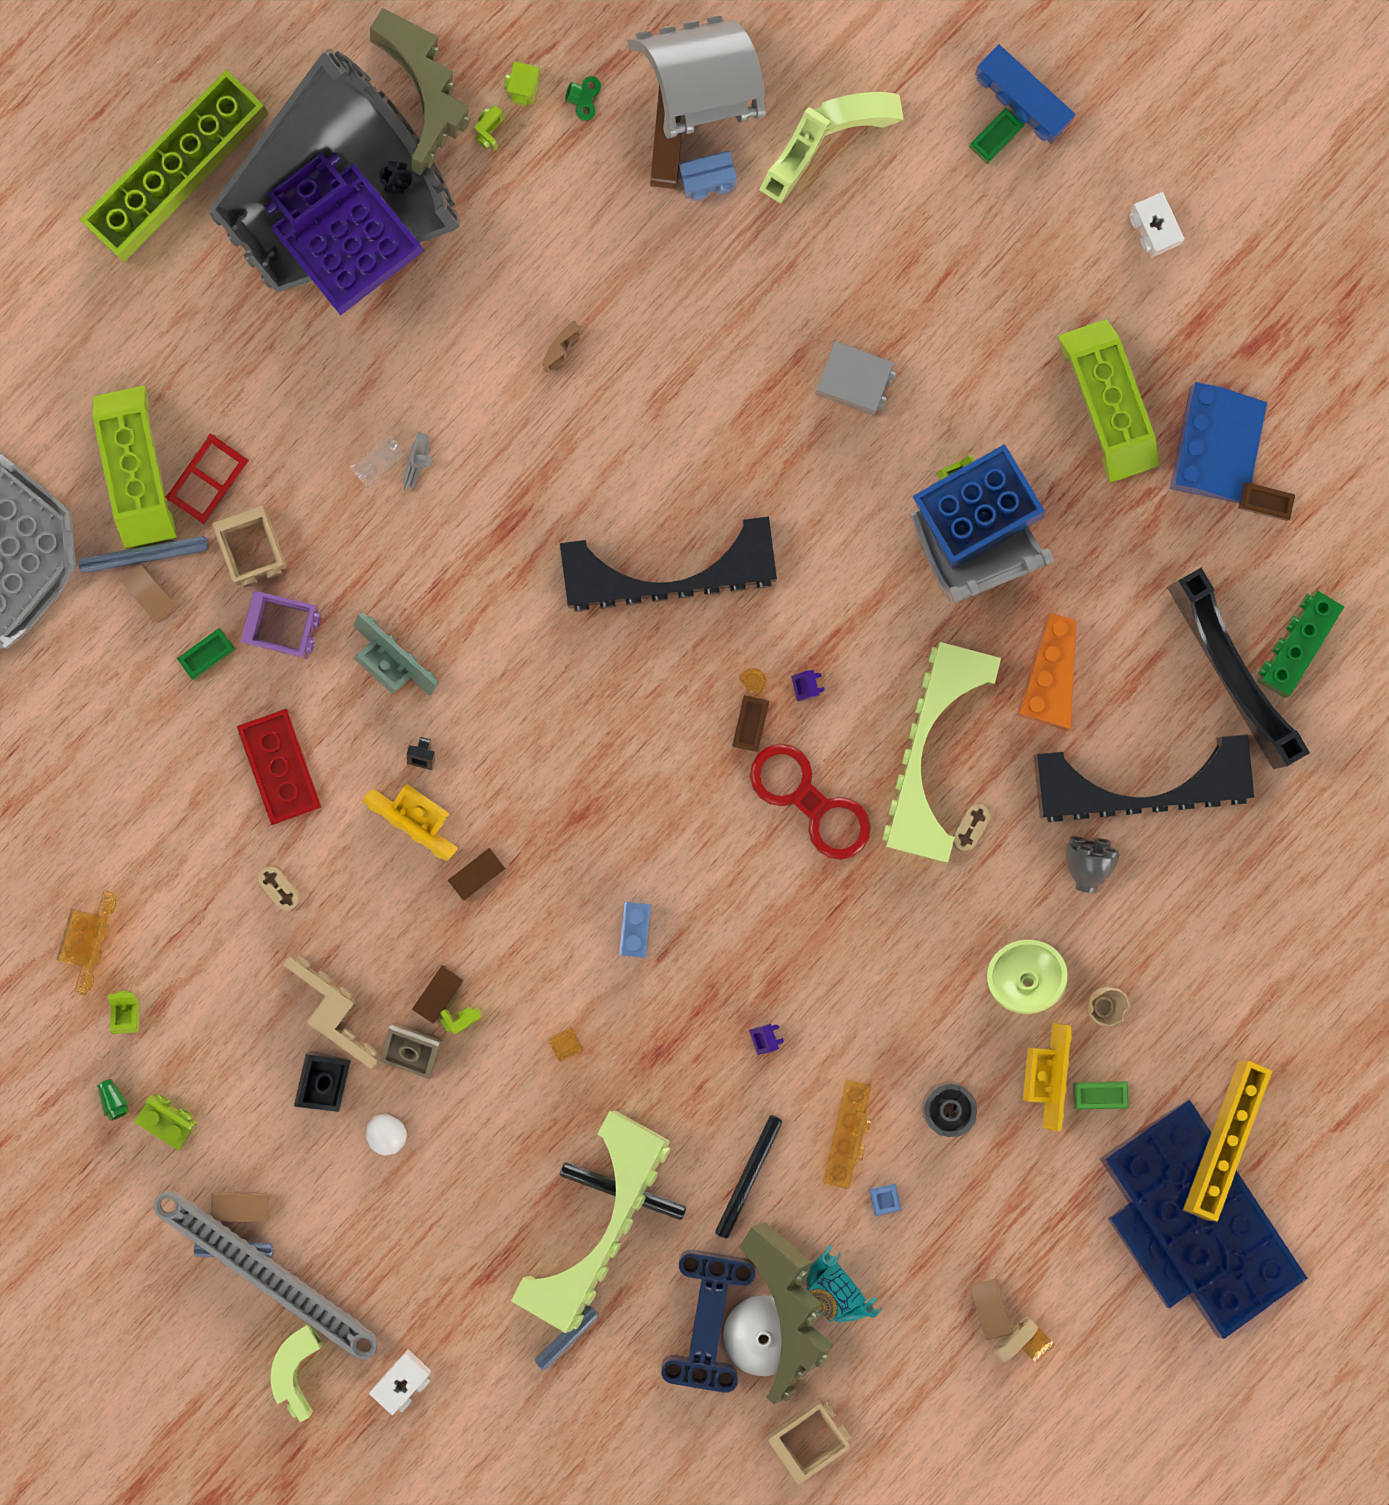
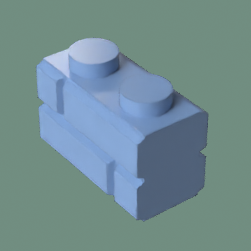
(708, 175)
(635, 929)

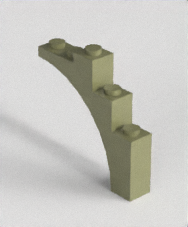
(416, 53)
(797, 1308)

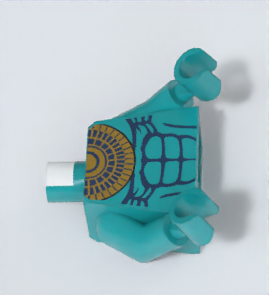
(837, 1291)

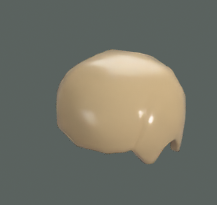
(1107, 1006)

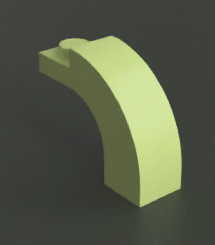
(862, 109)
(796, 156)
(284, 1370)

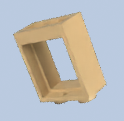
(242, 521)
(796, 1470)

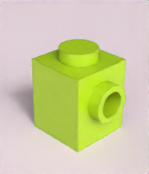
(522, 83)

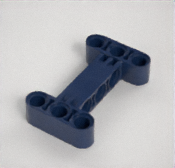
(708, 1322)

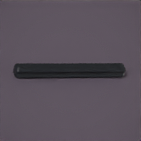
(748, 1176)
(609, 1186)

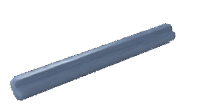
(143, 554)

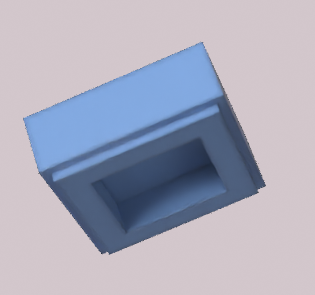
(885, 1199)

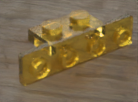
(83, 939)
(848, 1134)

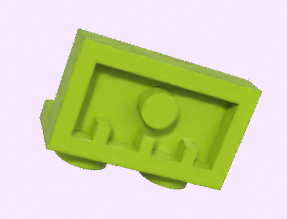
(166, 1121)

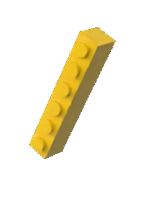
(1227, 1140)

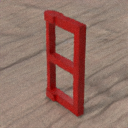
(222, 489)

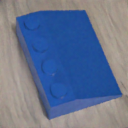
(1217, 442)
(979, 506)

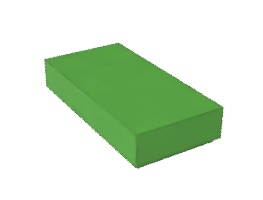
(1101, 1095)

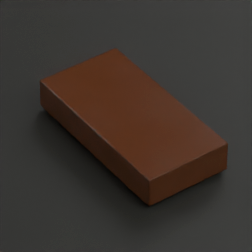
(1266, 501)
(750, 723)
(476, 874)
(437, 994)

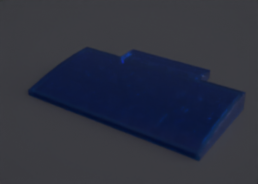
(1224, 1266)

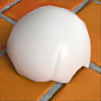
(385, 1134)

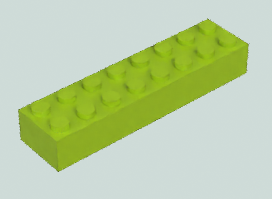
(174, 166)

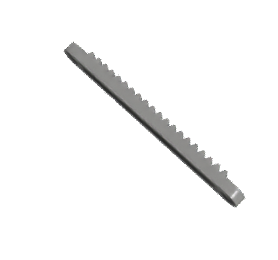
(266, 1274)

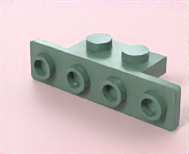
(388, 661)

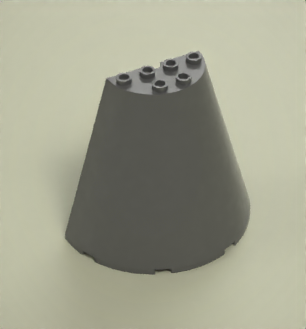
(328, 114)

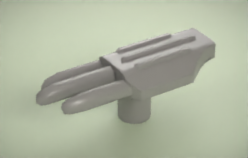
(417, 460)

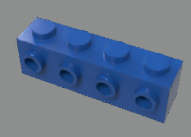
(1024, 94)

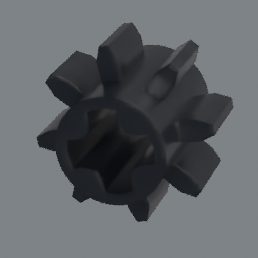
(395, 177)

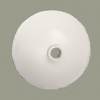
(741, 1333)

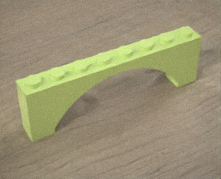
(912, 822)
(635, 1157)

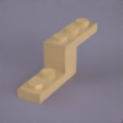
(332, 1011)

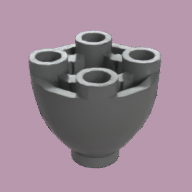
(1090, 862)

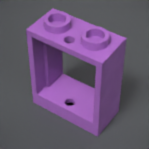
(255, 617)

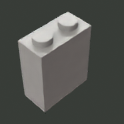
(855, 379)

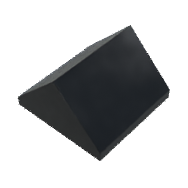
(322, 1082)

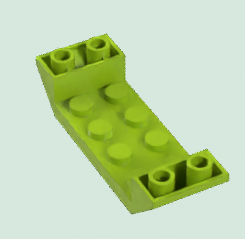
(1111, 399)
(132, 467)

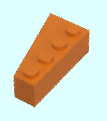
(1050, 679)

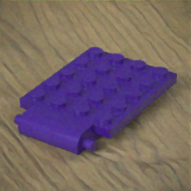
(340, 230)

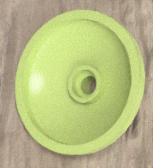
(1023, 963)

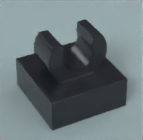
(421, 755)

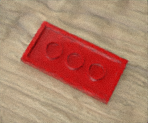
(279, 766)

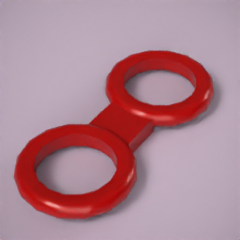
(810, 801)

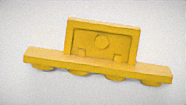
(415, 816)
(1048, 1075)

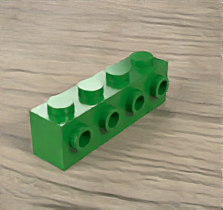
(1300, 643)

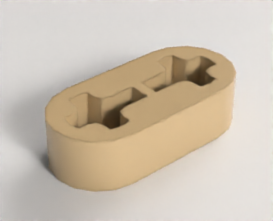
(976, 831)
(283, 883)
(1012, 1343)

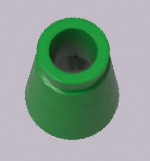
(112, 1100)

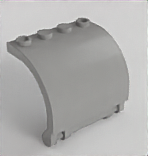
(704, 73)
(991, 568)

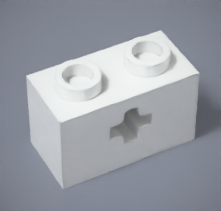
(1156, 211)
(386, 1389)

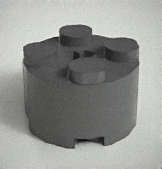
(964, 1108)

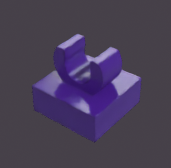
(806, 685)
(764, 1038)

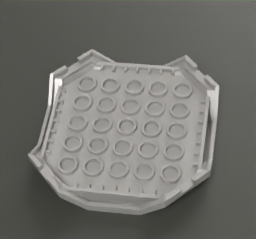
(34, 551)

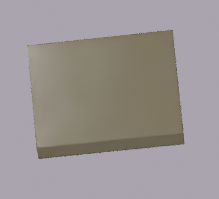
(410, 1050)

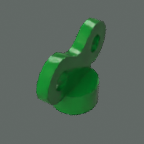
(582, 96)

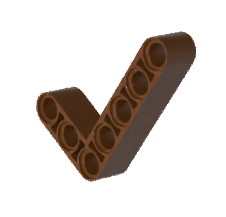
(665, 152)

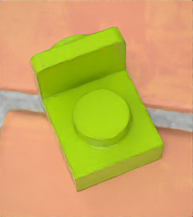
(465, 1019)

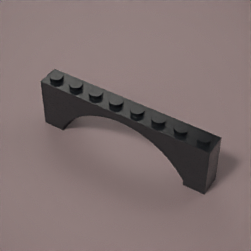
(595, 583)
(1199, 607)
(1221, 778)

